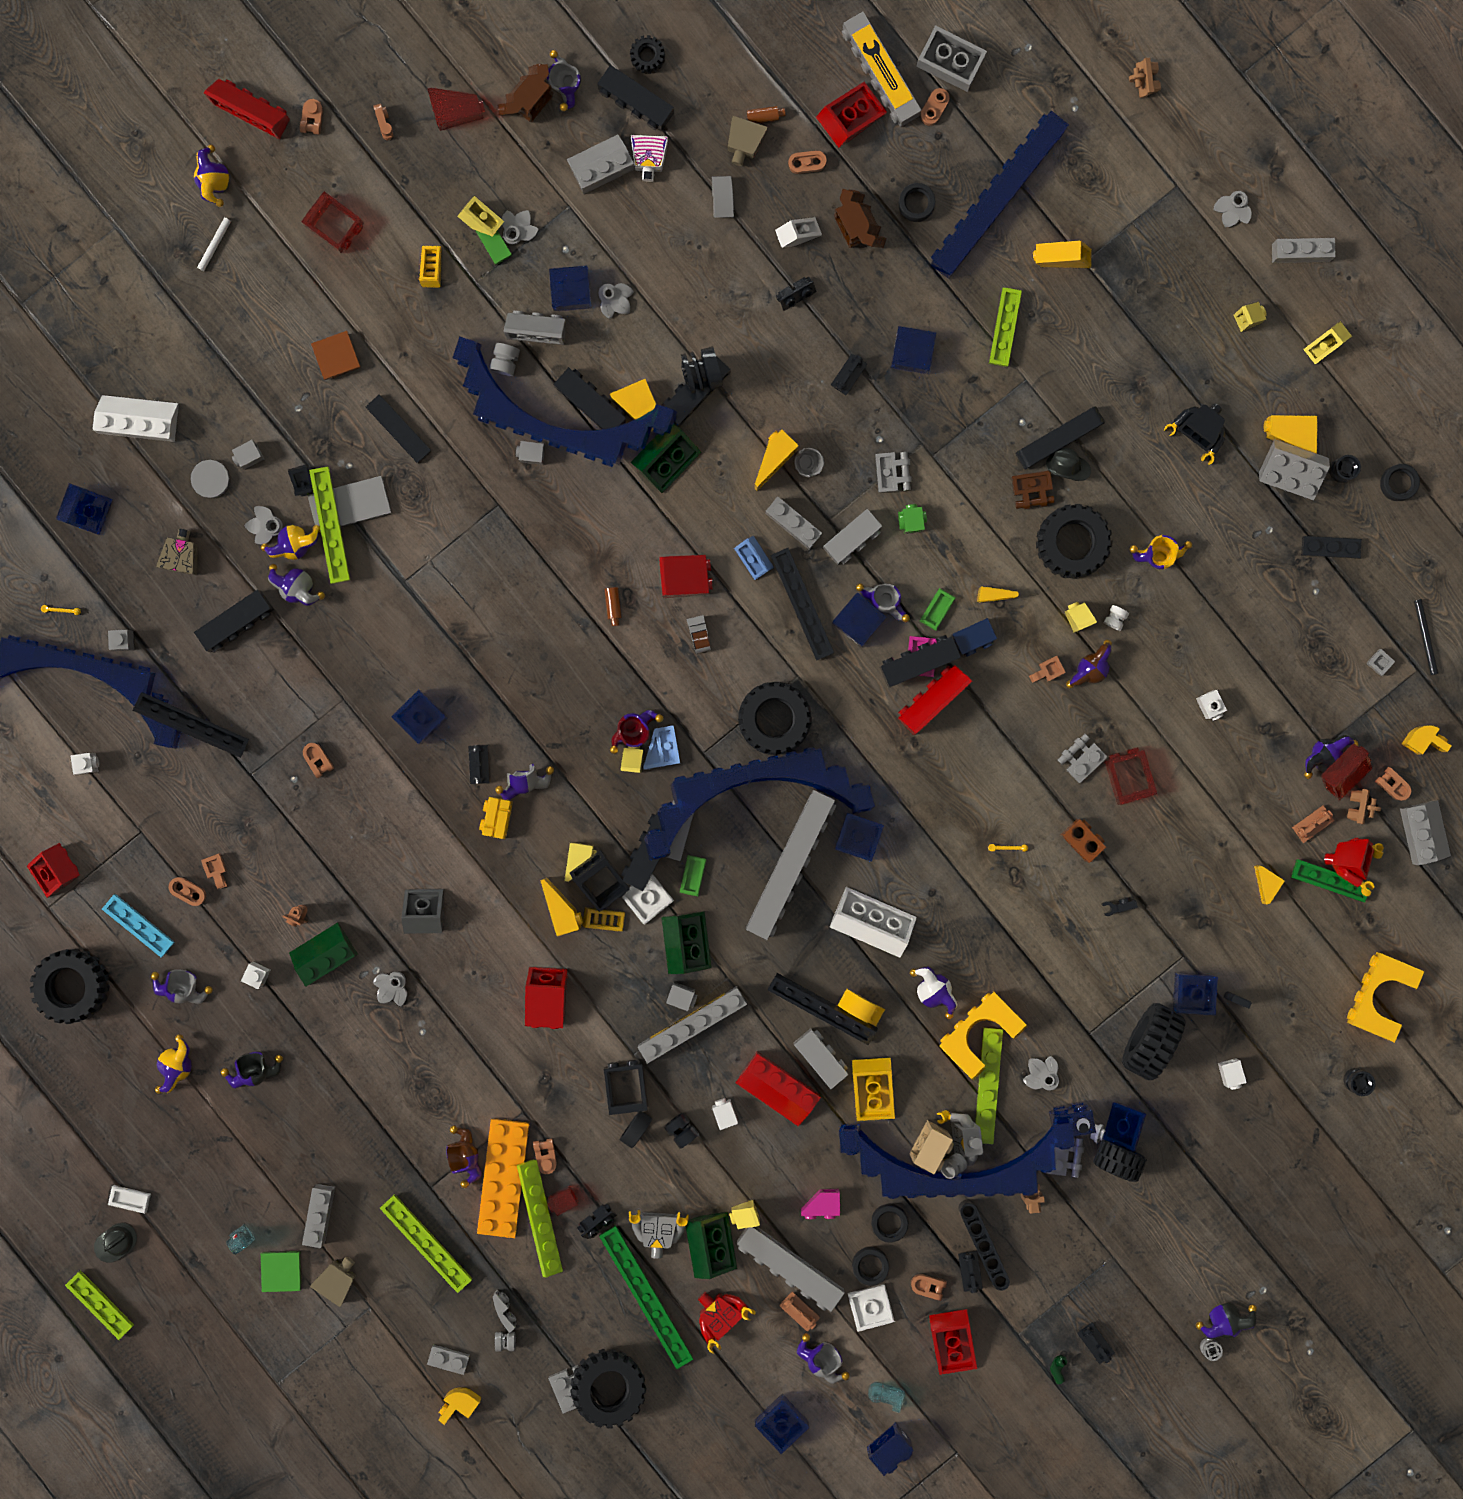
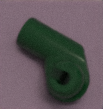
(1056, 1368)

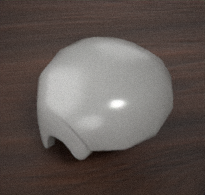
(808, 462)

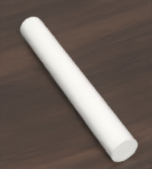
(214, 244)

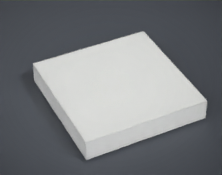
(649, 902)
(871, 1307)

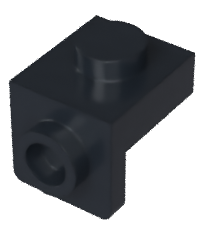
(301, 480)

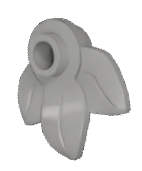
(1231, 211)
(520, 225)
(617, 301)
(262, 525)
(389, 990)
(1040, 1072)

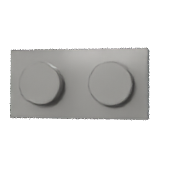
(448, 1359)

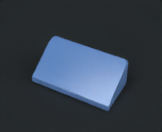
(753, 557)

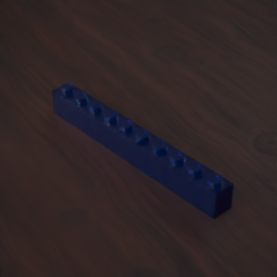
(998, 196)

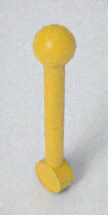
(45, 609)
(992, 847)

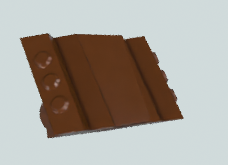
(529, 94)
(857, 221)

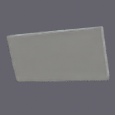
(358, 501)

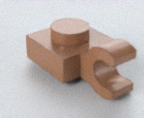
(1049, 669)
(214, 867)

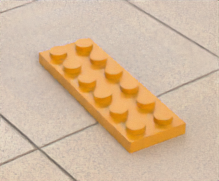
(501, 1178)

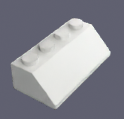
(136, 418)
(873, 922)

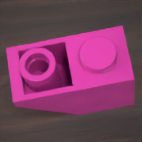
(823, 1203)

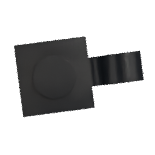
(1123, 905)

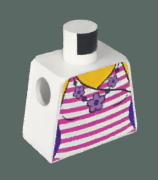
(649, 154)

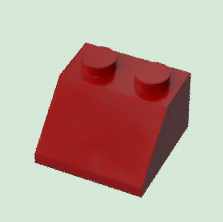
(53, 869)

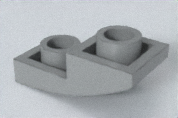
(722, 196)
(501, 1304)

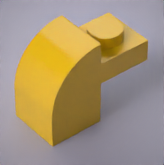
(1422, 737)
(861, 1007)
(459, 1399)

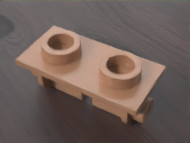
(1313, 823)
(296, 915)
(799, 1311)

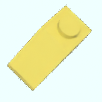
(480, 217)
(1250, 316)
(1327, 342)
(1079, 616)
(632, 759)
(577, 855)
(745, 1215)

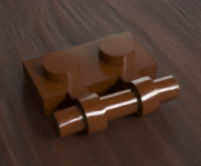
(1032, 483)

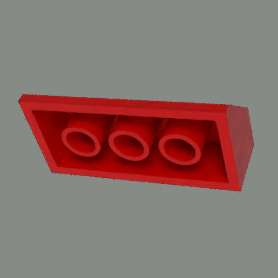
(248, 108)
(937, 697)
(778, 1089)

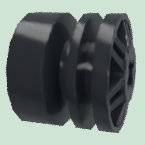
(701, 370)

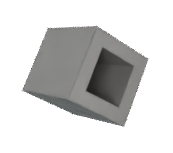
(531, 452)
(247, 455)
(121, 640)

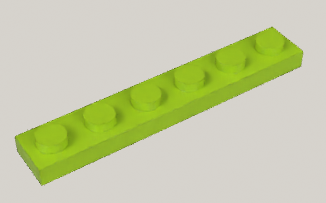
(329, 525)
(989, 1083)
(539, 1218)
(426, 1243)

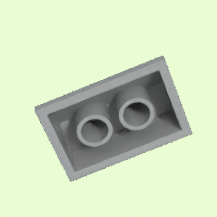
(601, 164)
(535, 328)
(1425, 832)

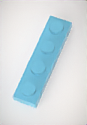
(138, 925)

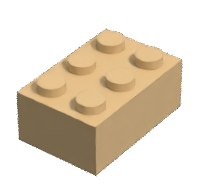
(931, 1147)

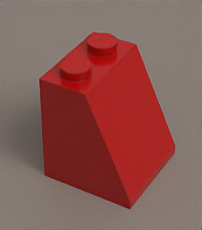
(685, 576)
(545, 997)

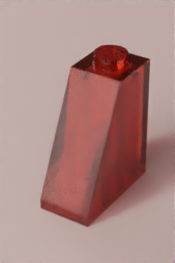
(455, 107)

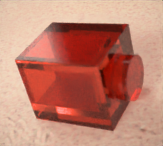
(562, 1200)

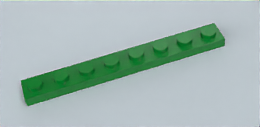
(646, 1297)

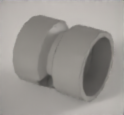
(504, 359)

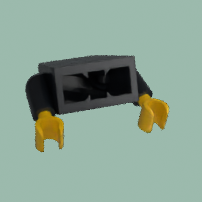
(1203, 427)

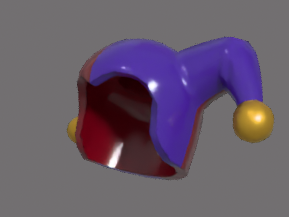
(633, 729)

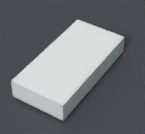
(129, 1199)

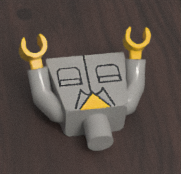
(965, 1135)
(658, 1230)

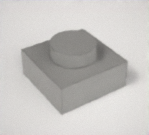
(1380, 662)

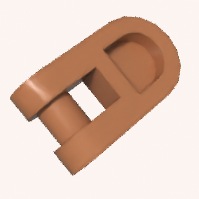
(311, 111)
(381, 114)
(312, 753)
(1399, 789)
(546, 1162)
(921, 1285)

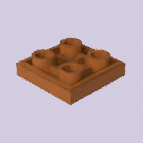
(335, 355)

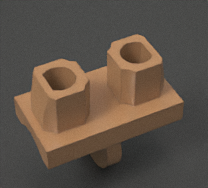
(1144, 79)
(1362, 797)
(1033, 1201)

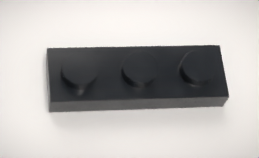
(1331, 547)

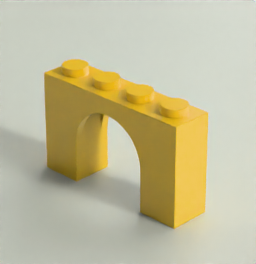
(991, 1009)
(1363, 1013)

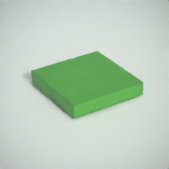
(281, 1271)

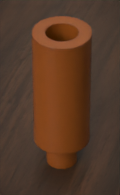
(765, 114)
(613, 605)

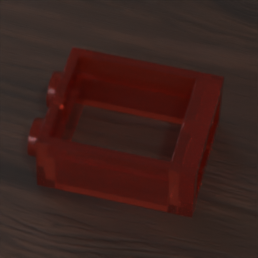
(318, 210)
(1132, 753)
(1347, 771)

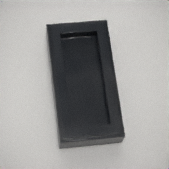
(1237, 999)

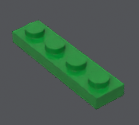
(1326, 879)

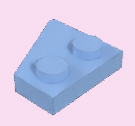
(662, 749)

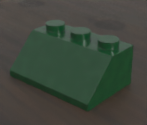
(666, 458)
(686, 942)
(322, 954)
(711, 1245)

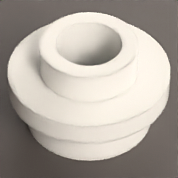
(1099, 1133)

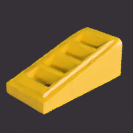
(430, 279)
(989, 594)
(587, 917)

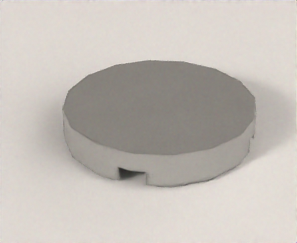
(210, 479)

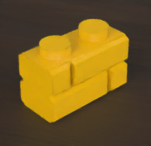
(496, 818)

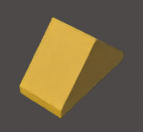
(1268, 884)

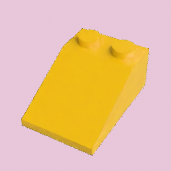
(777, 453)
(561, 910)
(873, 1089)

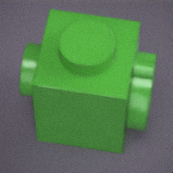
(912, 519)

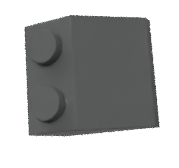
(423, 911)

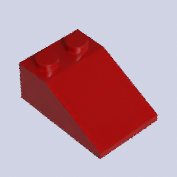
(851, 114)
(953, 1342)

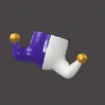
(935, 990)

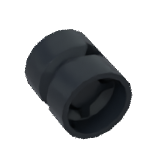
(1345, 468)
(1359, 1082)
(684, 1136)

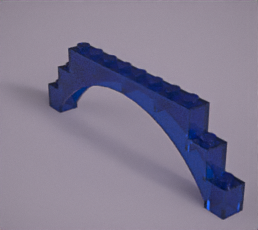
(601, 444)
(128, 681)
(800, 768)
(911, 1181)

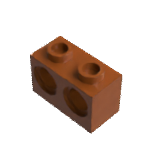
(1080, 844)

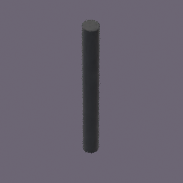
(1426, 637)

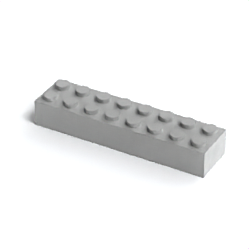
(790, 864)

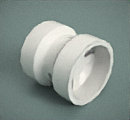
(1116, 618)

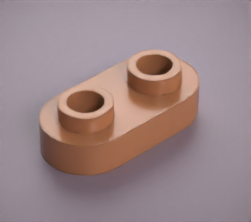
(935, 106)
(806, 160)
(187, 892)

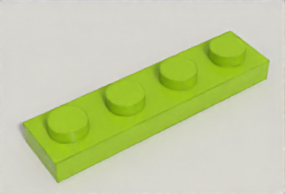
(1005, 327)
(99, 1305)

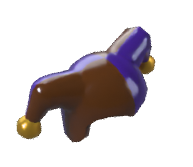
(1092, 667)
(463, 1156)

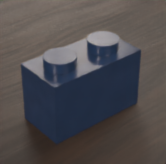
(973, 637)

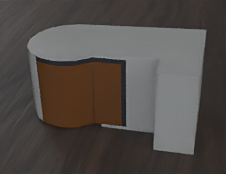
(699, 634)

